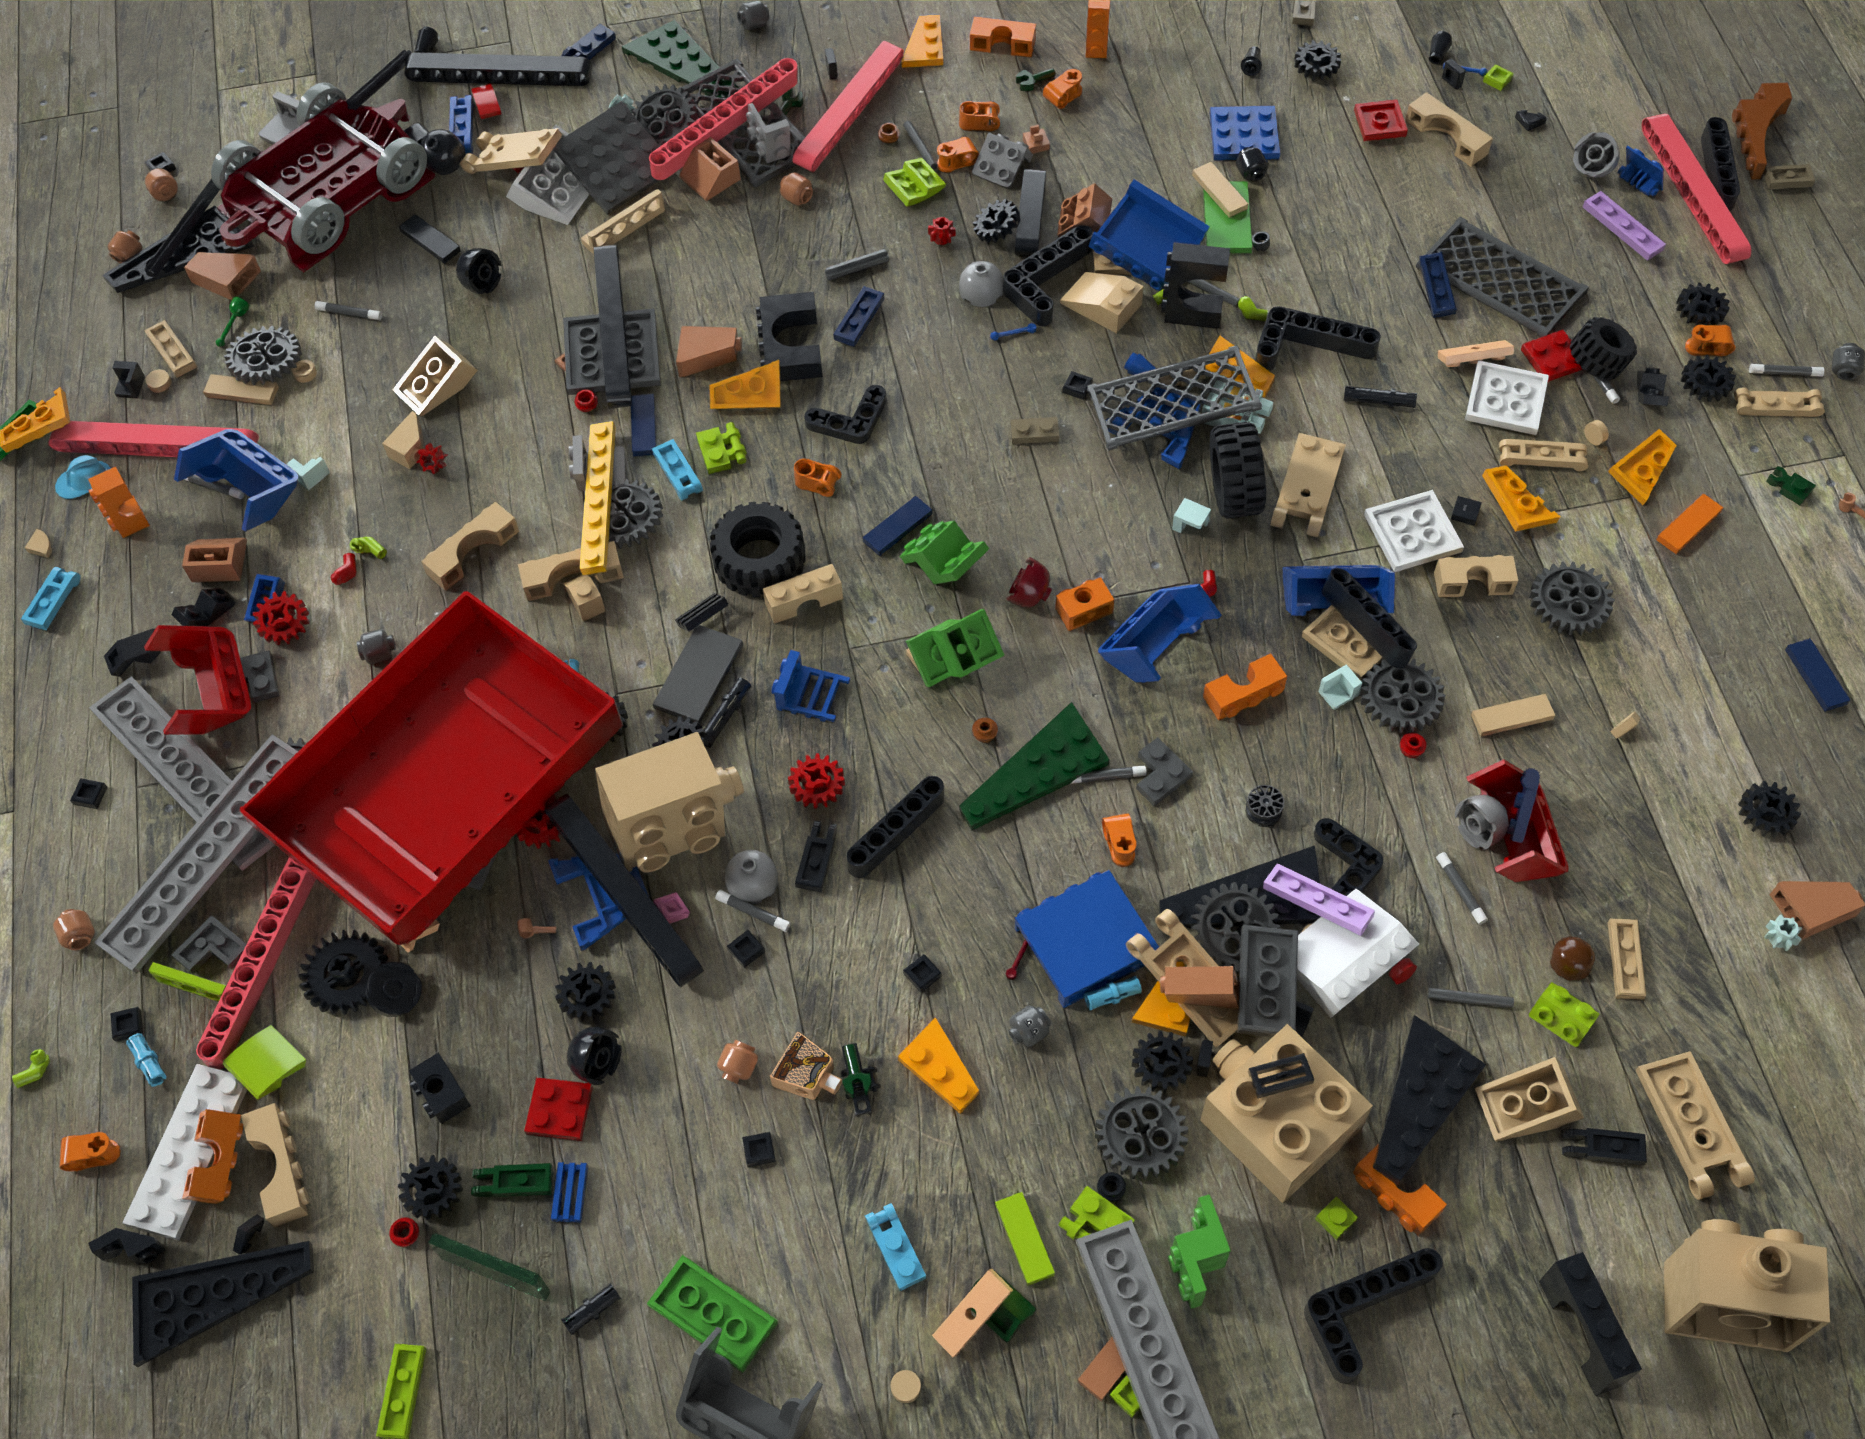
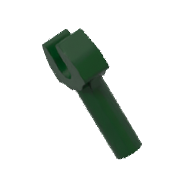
(1028, 80)
(791, 101)
(855, 1074)

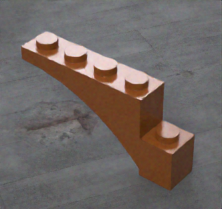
(1753, 120)

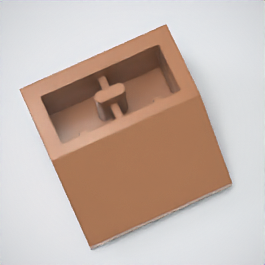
(710, 169)
(1087, 208)
(215, 559)

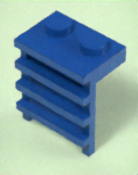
(793, 684)

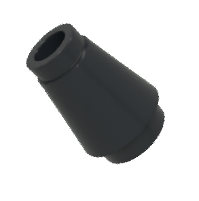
(426, 40)
(1439, 46)
(1252, 62)

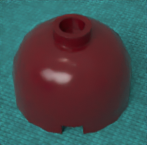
(1030, 585)

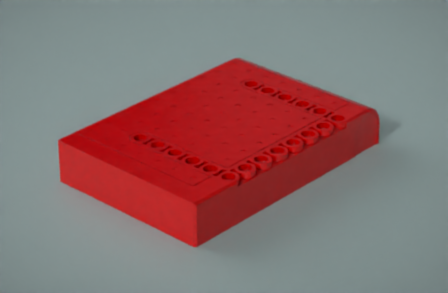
(433, 767)

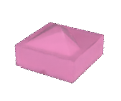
(672, 907)

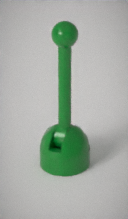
(238, 308)

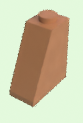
(223, 272)
(706, 348)
(1817, 904)
(1201, 986)

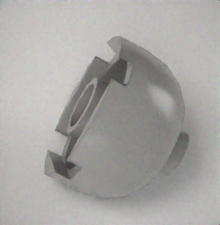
(1596, 154)
(981, 283)
(1482, 820)
(751, 876)

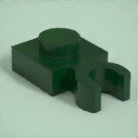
(1792, 487)

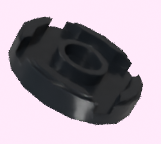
(393, 989)

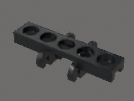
(859, 1095)

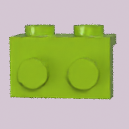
(1564, 1014)

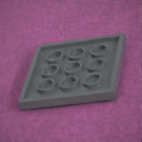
(610, 157)
(585, 356)

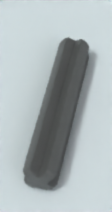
(856, 264)

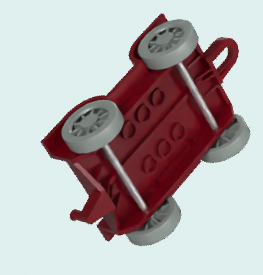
(318, 175)

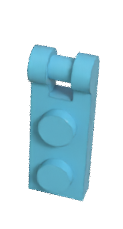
(677, 469)
(50, 598)
(896, 1248)

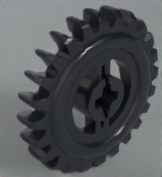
(335, 958)

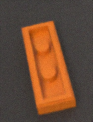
(1689, 523)

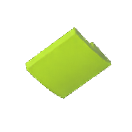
(914, 182)
(264, 1062)

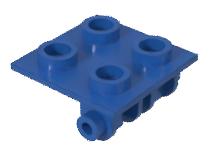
(1641, 168)

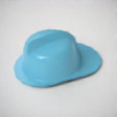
(75, 480)

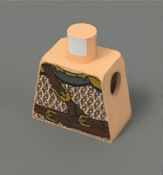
(805, 1070)

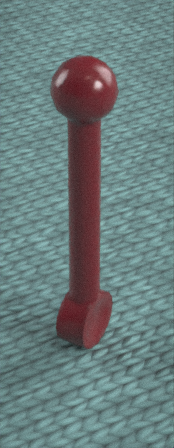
(1011, 972)

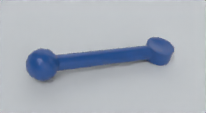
(1483, 71)
(1031, 328)

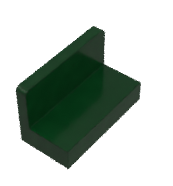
(1010, 1314)

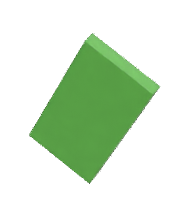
(1226, 231)
(702, 1302)

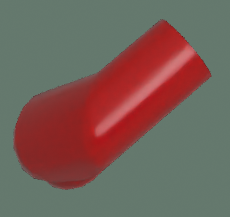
(346, 571)
(1209, 584)

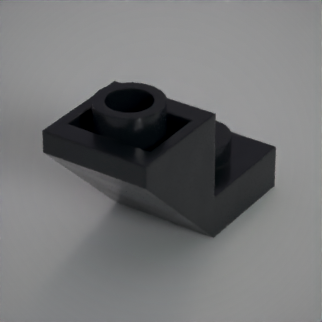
(1651, 387)
(208, 608)
(129, 650)
(138, 1247)

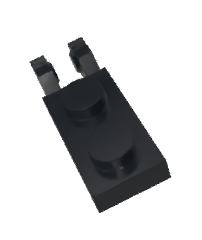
(816, 858)
(1606, 1145)

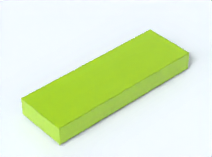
(187, 982)
(1024, 1238)
(401, 1392)

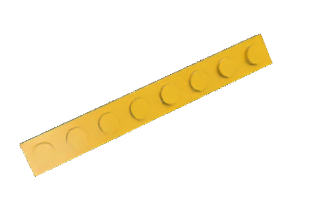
(597, 498)

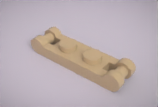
(1779, 403)
(1543, 454)

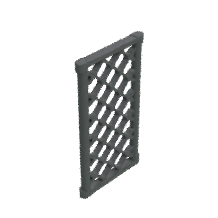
(728, 141)
(1508, 253)
(1176, 372)

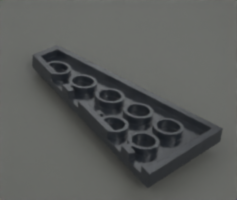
(203, 238)
(1301, 862)
(1425, 1092)

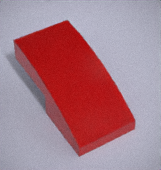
(486, 101)

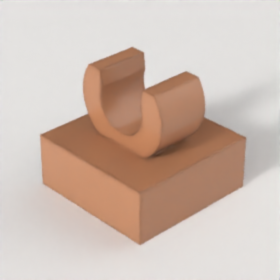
(1036, 140)

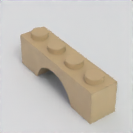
(1430, 114)
(489, 527)
(542, 575)
(283, 1197)

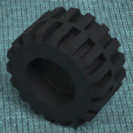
(1603, 348)

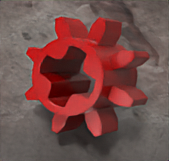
(941, 231)
(438, 458)

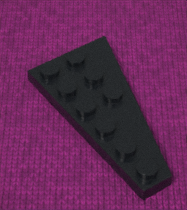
(193, 1298)

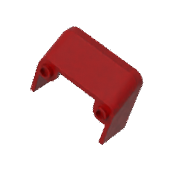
(218, 673)
(1541, 850)

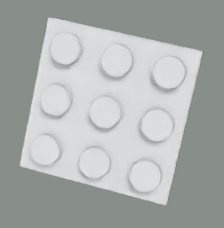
(1507, 397)
(1413, 531)

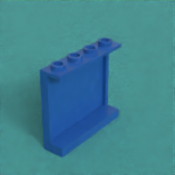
(1143, 233)
(1084, 936)

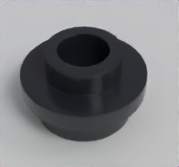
(1111, 1178)

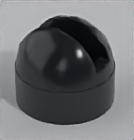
(1257, 241)

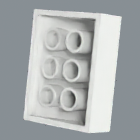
(549, 189)
(1341, 964)

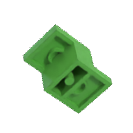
(943, 552)
(955, 648)
(1199, 1252)

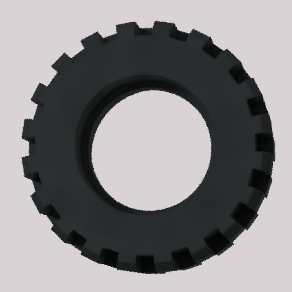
(1237, 470)
(752, 524)

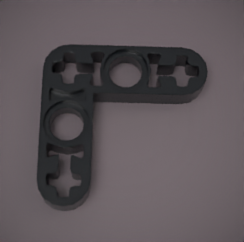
(850, 424)
(1358, 866)

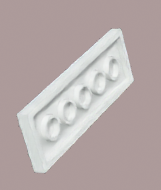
(159, 1200)

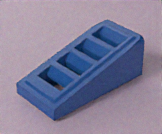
(258, 590)

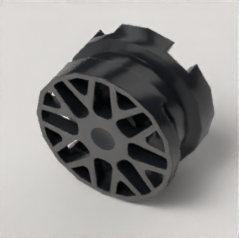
(1265, 806)

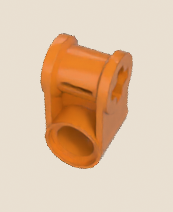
(1064, 88)
(977, 116)
(957, 153)
(1713, 340)
(816, 477)
(1120, 838)
(87, 1151)

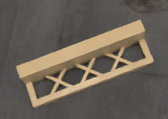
(625, 221)

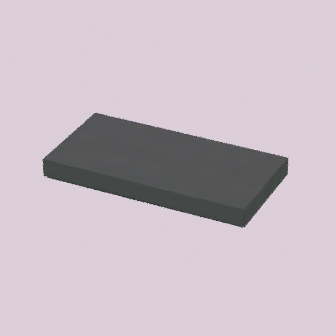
(698, 674)
(1267, 980)

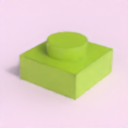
(1336, 1218)

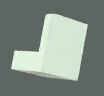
(311, 472)
(1191, 514)
(1340, 687)

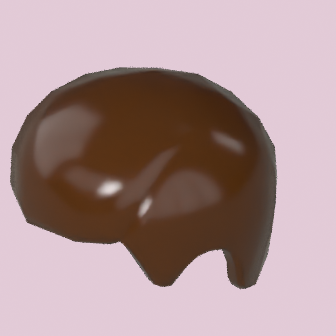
(1572, 958)

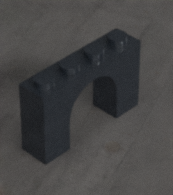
(1194, 263)
(782, 312)
(1611, 1356)

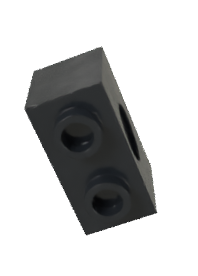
(449, 1100)

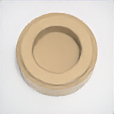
(305, 371)
(158, 381)
(1596, 432)
(905, 1386)

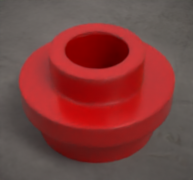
(586, 400)
(1412, 751)
(398, 1226)

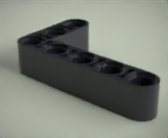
(1023, 279)
(1313, 331)
(1362, 1299)

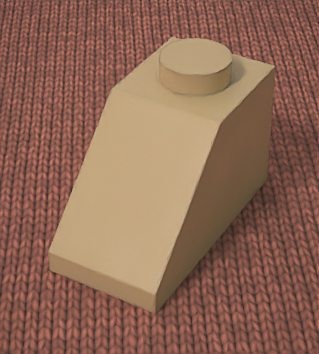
(405, 442)
(584, 596)

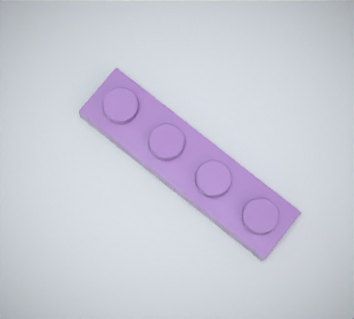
(1624, 225)
(1319, 899)

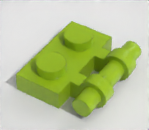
(713, 448)
(1093, 1211)

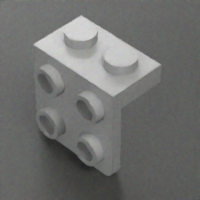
(284, 121)
(770, 140)
(1000, 160)
(580, 458)

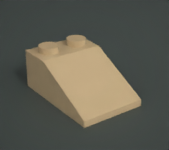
(1105, 299)
(434, 377)
(1529, 1101)

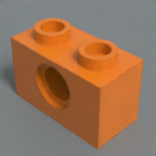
(1076, 614)

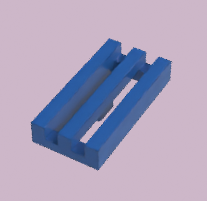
(571, 1168)

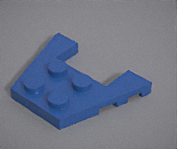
(1177, 449)
(609, 915)

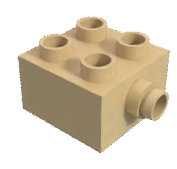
(665, 802)
(1289, 1132)
(1746, 1287)

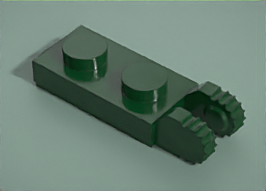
(514, 1180)

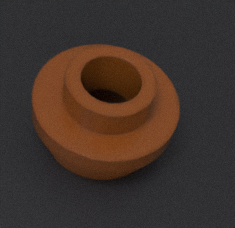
(888, 133)
(985, 736)

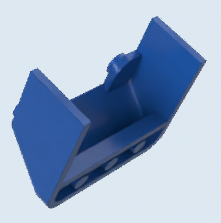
(245, 466)
(1305, 583)
(1154, 628)

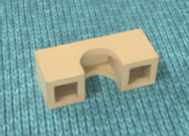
(1495, 572)
(785, 597)

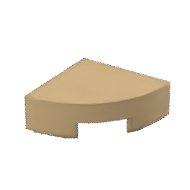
(39, 544)
(1625, 725)

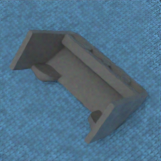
(722, 1410)

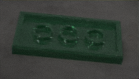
(489, 1266)

